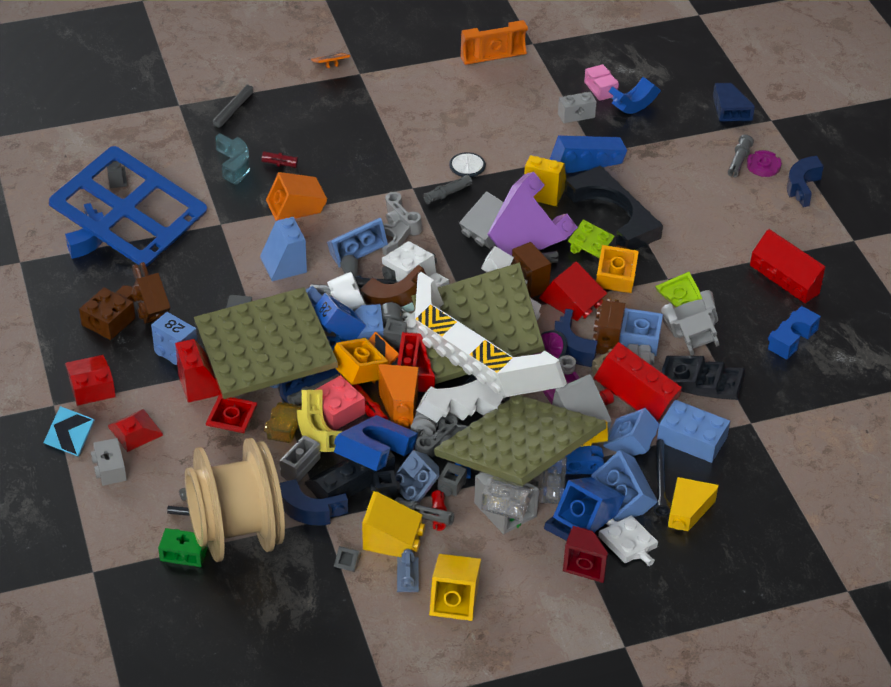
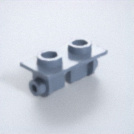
(407, 572)

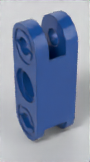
(582, 462)

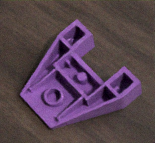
(524, 220)

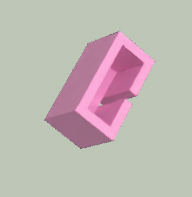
(600, 81)

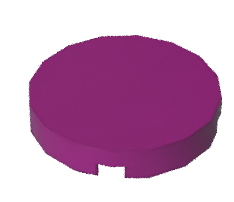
(764, 163)

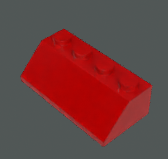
(788, 266)
(637, 382)

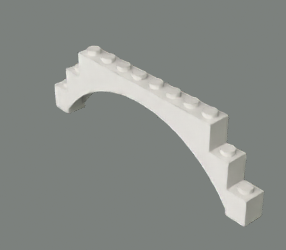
(472, 396)

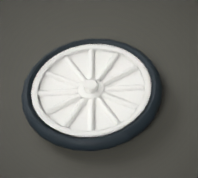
(467, 164)

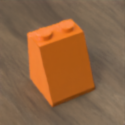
(295, 196)
(399, 392)

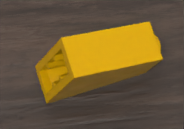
(690, 502)

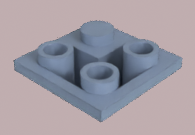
(417, 476)

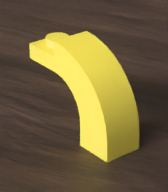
(312, 421)

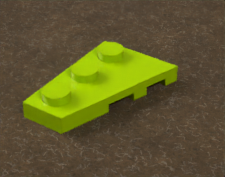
(679, 290)

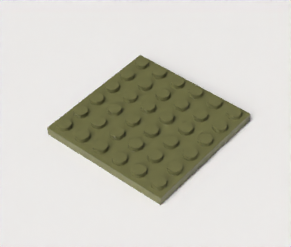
(494, 308)
(265, 342)
(520, 439)

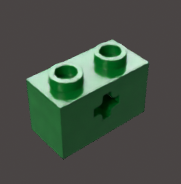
(181, 548)

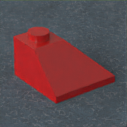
(231, 414)
(135, 430)

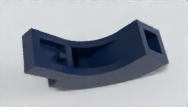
(802, 172)
(579, 348)
(308, 509)

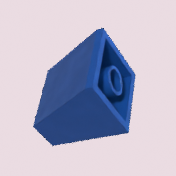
(588, 504)

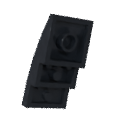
(703, 377)

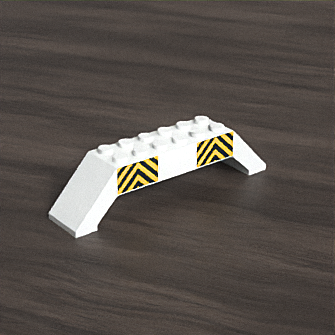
(476, 354)

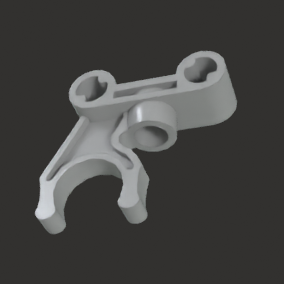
(400, 222)

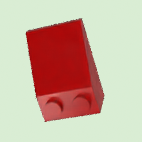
(90, 380)

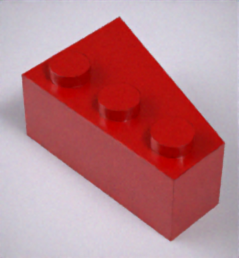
(414, 354)

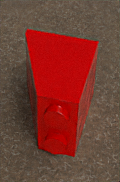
(574, 291)
(195, 371)

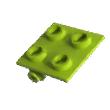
(589, 238)

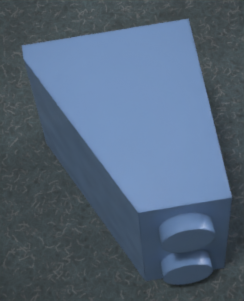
(285, 250)

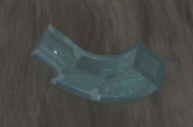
(238, 165)

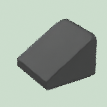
(347, 559)

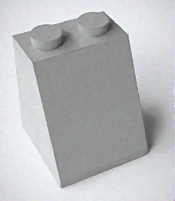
(480, 219)
(582, 397)
(500, 521)

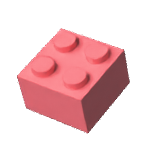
(341, 403)

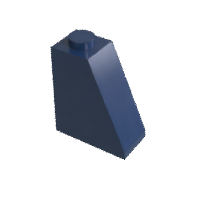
(731, 103)

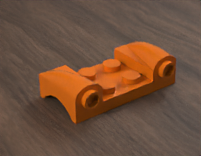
(493, 43)

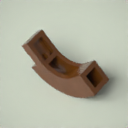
(399, 293)

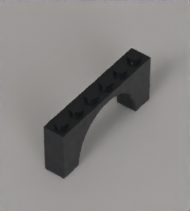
(600, 185)

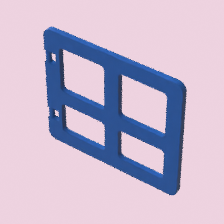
(126, 207)

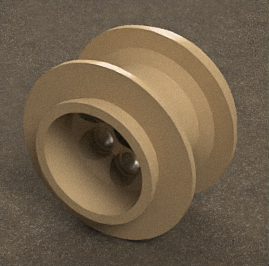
(235, 499)

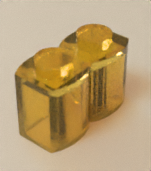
(282, 422)

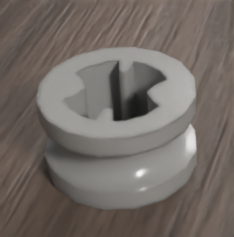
(567, 364)

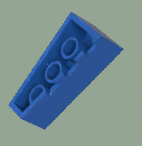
(588, 152)

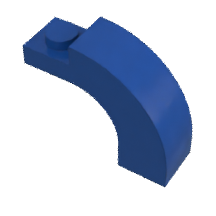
(637, 98)
(81, 241)

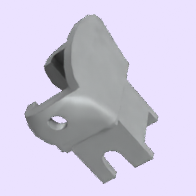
(693, 321)

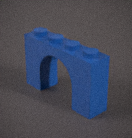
(372, 441)

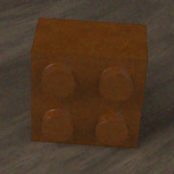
(534, 267)

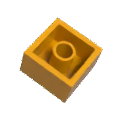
(617, 268)
(358, 360)

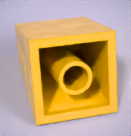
(552, 175)
(391, 527)
(454, 587)

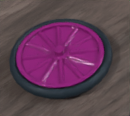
(554, 343)

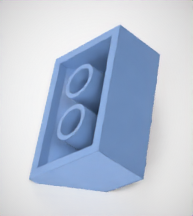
(358, 241)
(625, 476)

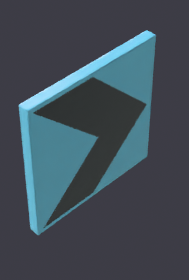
(69, 431)

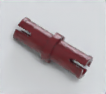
(290, 161)

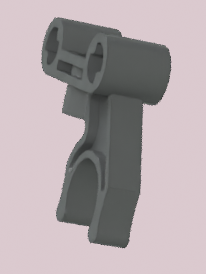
(446, 429)

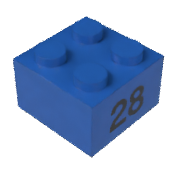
(338, 318)

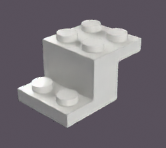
(407, 257)

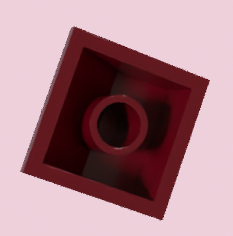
(585, 555)

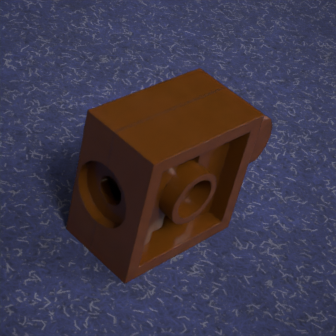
(149, 294)
(108, 311)
(608, 325)

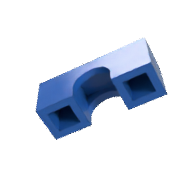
(786, 338)

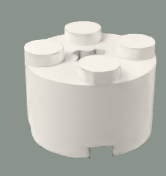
(346, 291)

